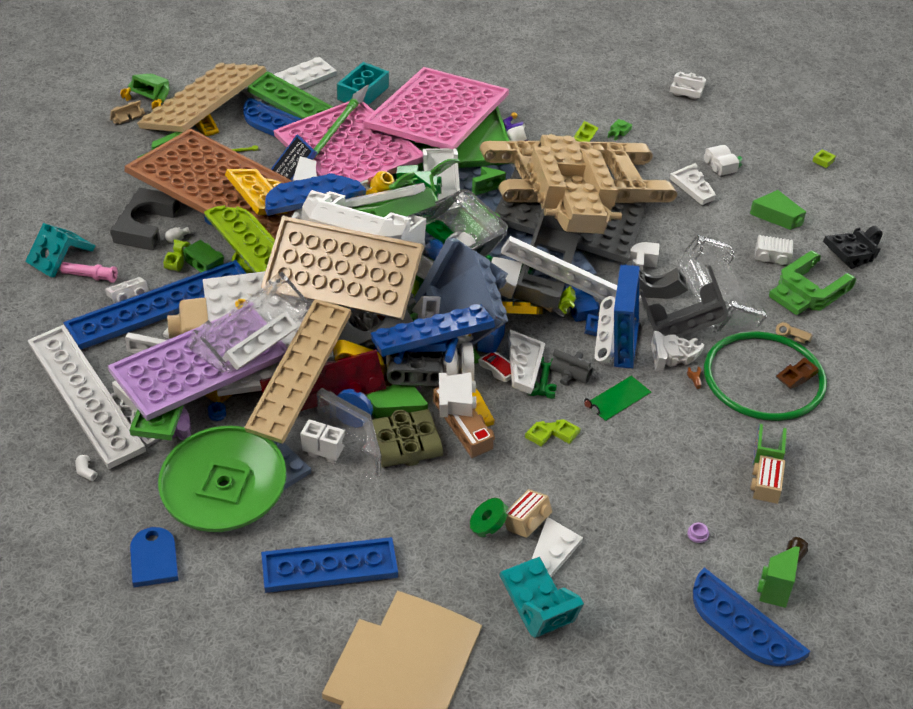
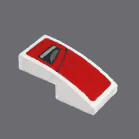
(498, 365)

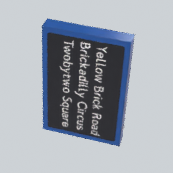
(288, 161)

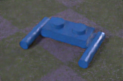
(449, 345)

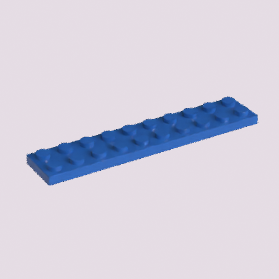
(143, 308)

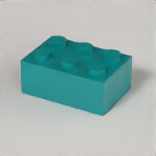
(358, 78)

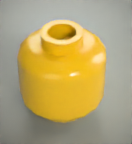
(382, 181)

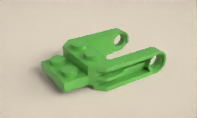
(799, 293)

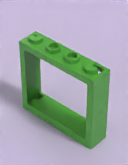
(402, 206)

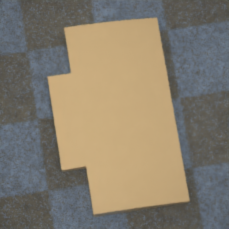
(406, 660)

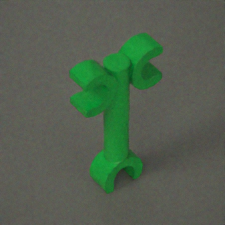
(542, 387)

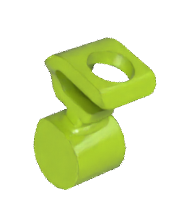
(175, 260)

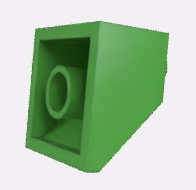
(778, 578)

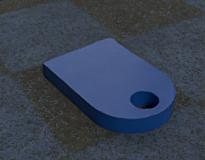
(153, 560)

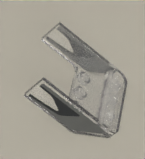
(468, 214)

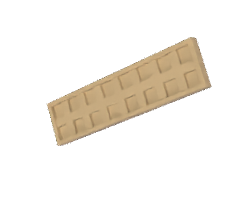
(298, 371)

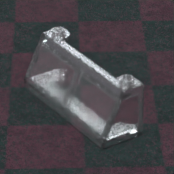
(719, 256)

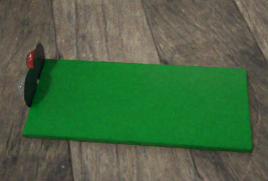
(617, 398)

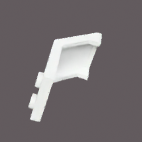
(450, 176)

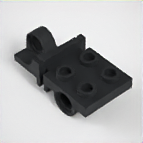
(855, 247)

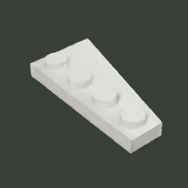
(524, 360)

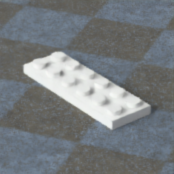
(302, 75)

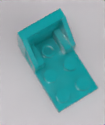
(537, 598)

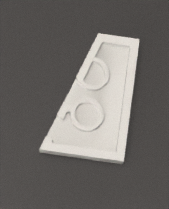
(693, 183)
(556, 545)

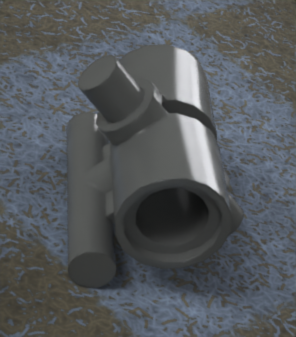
(571, 367)

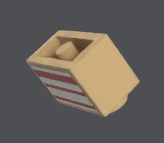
(768, 480)
(528, 513)

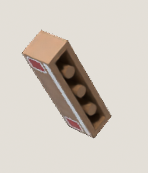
(469, 430)

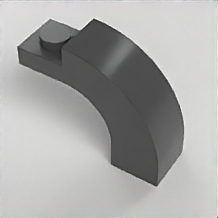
(662, 286)

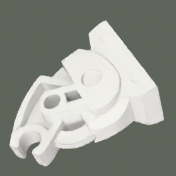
(673, 350)

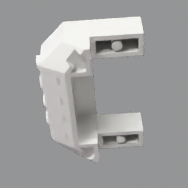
(331, 210)

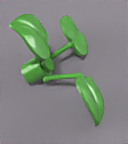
(405, 181)

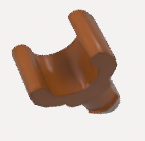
(695, 377)

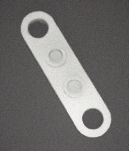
(605, 331)

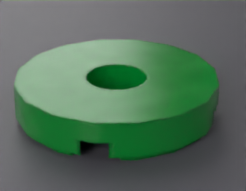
(492, 508)

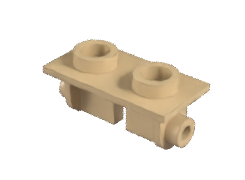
(120, 114)

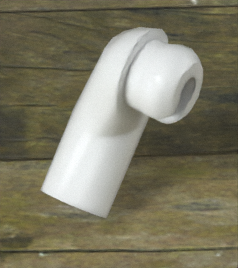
(82, 468)

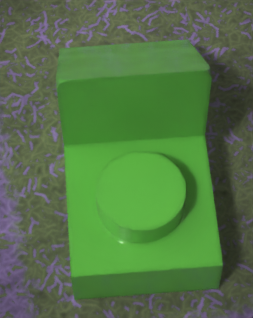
(488, 181)

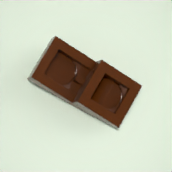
(798, 374)

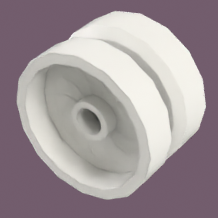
(461, 363)

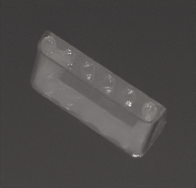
(214, 339)

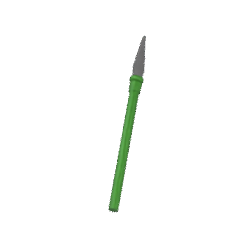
(353, 103)

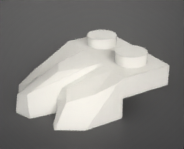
(688, 85)

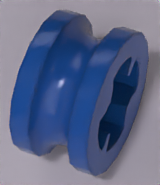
(214, 407)

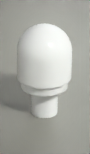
(176, 233)

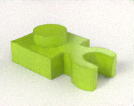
(567, 299)

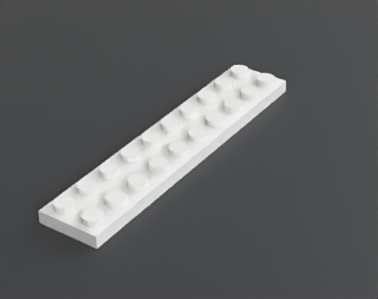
(86, 397)

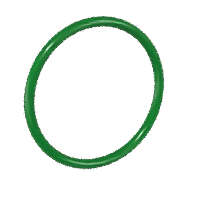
(758, 414)

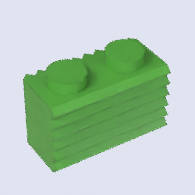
(202, 256)

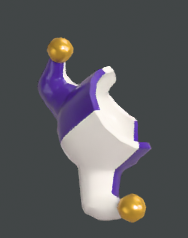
(515, 131)

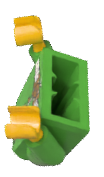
(149, 86)

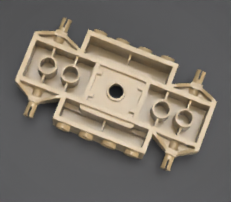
(572, 184)

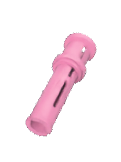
(96, 272)

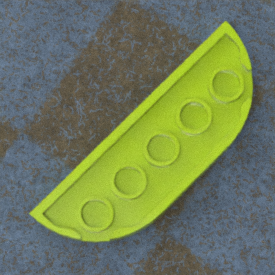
(243, 234)

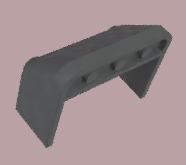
(692, 318)

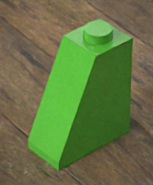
(778, 210)
(396, 398)

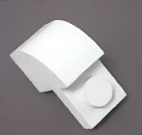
(645, 254)

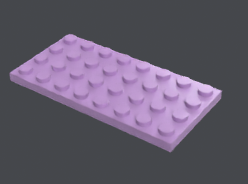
(174, 375)

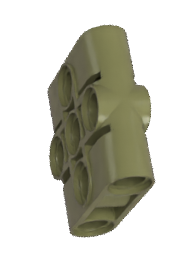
(407, 438)

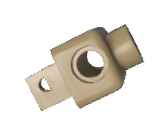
(192, 315)

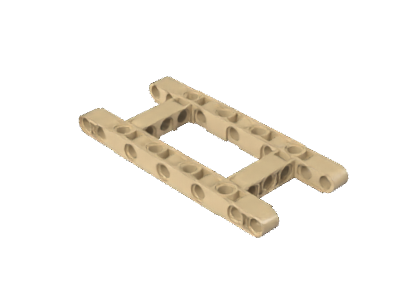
(618, 157)

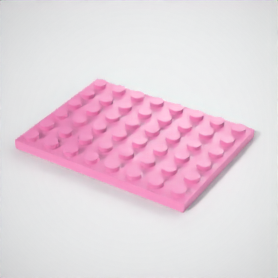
(436, 108)
(353, 148)

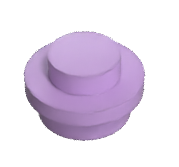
(698, 532)

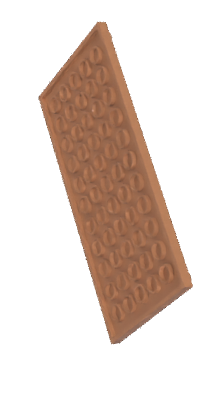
(194, 173)

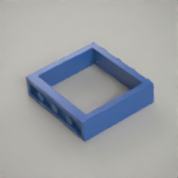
(625, 310)

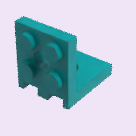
(57, 242)

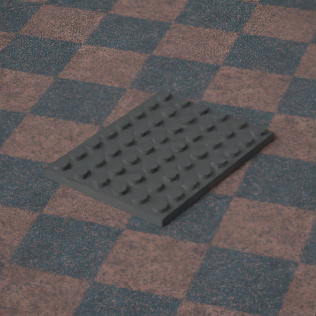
(613, 244)

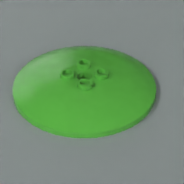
(219, 454)

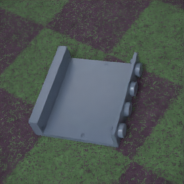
(450, 263)
(471, 288)

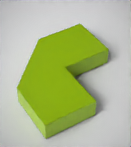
(542, 431)

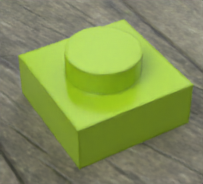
(824, 158)

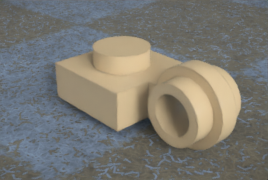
(800, 335)

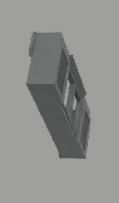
(551, 236)

